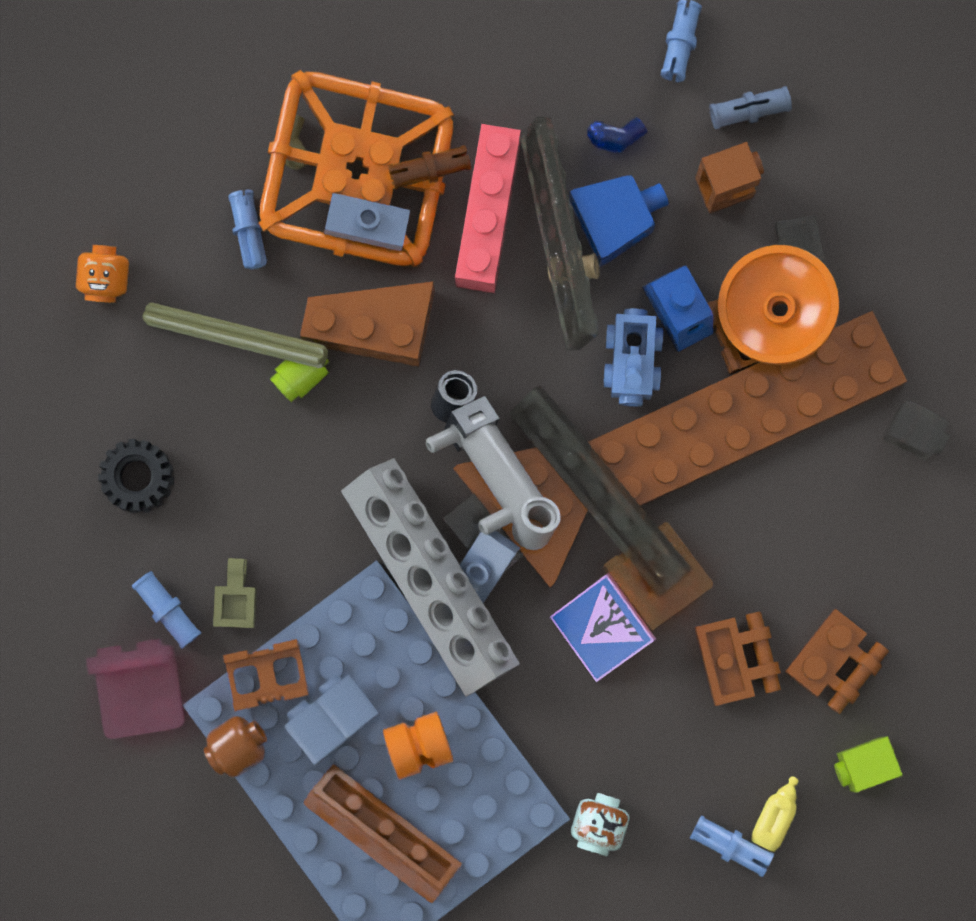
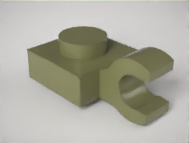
(235, 603)

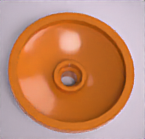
(772, 278)

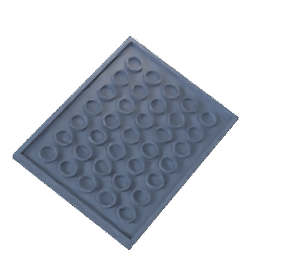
(478, 808)

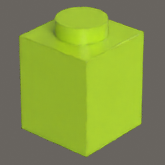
(867, 764)

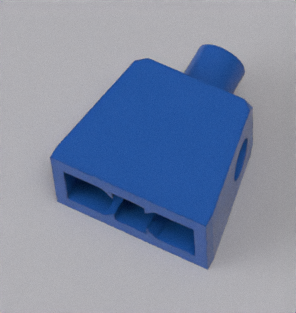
(616, 214)
(680, 307)

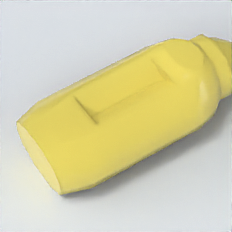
(776, 817)

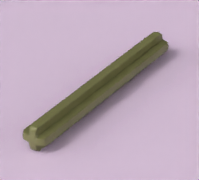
(235, 335)

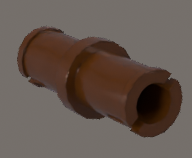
(429, 167)

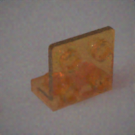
(651, 607)

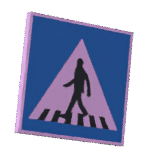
(602, 627)

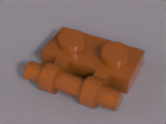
(827, 652)
(726, 663)

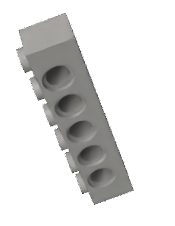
(429, 576)

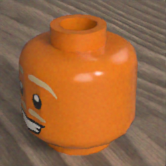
(102, 274)

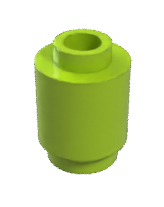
(297, 379)

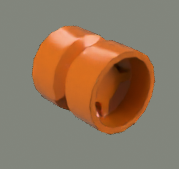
(418, 745)

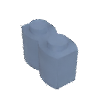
(331, 718)

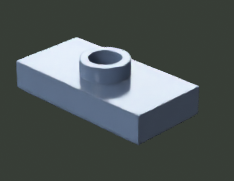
(367, 222)
(488, 561)

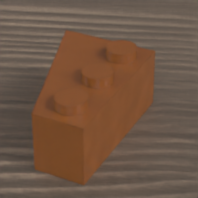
(372, 322)

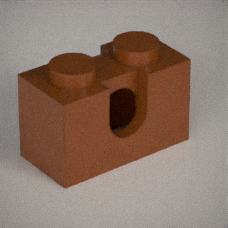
(729, 176)

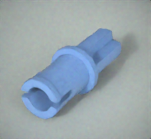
(247, 229)

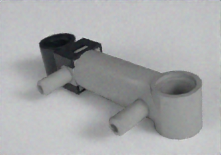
(474, 429)

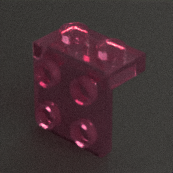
(137, 689)

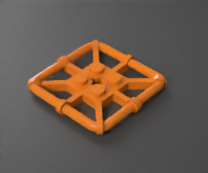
(345, 145)

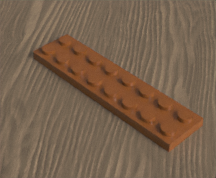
(750, 412)

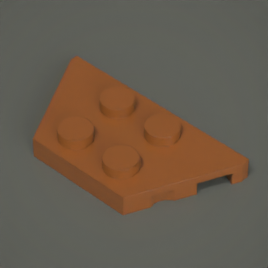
(550, 558)

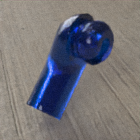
(614, 138)

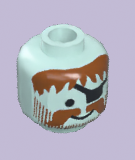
(600, 824)

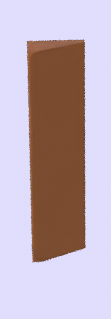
(382, 833)

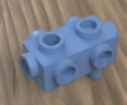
(633, 369)

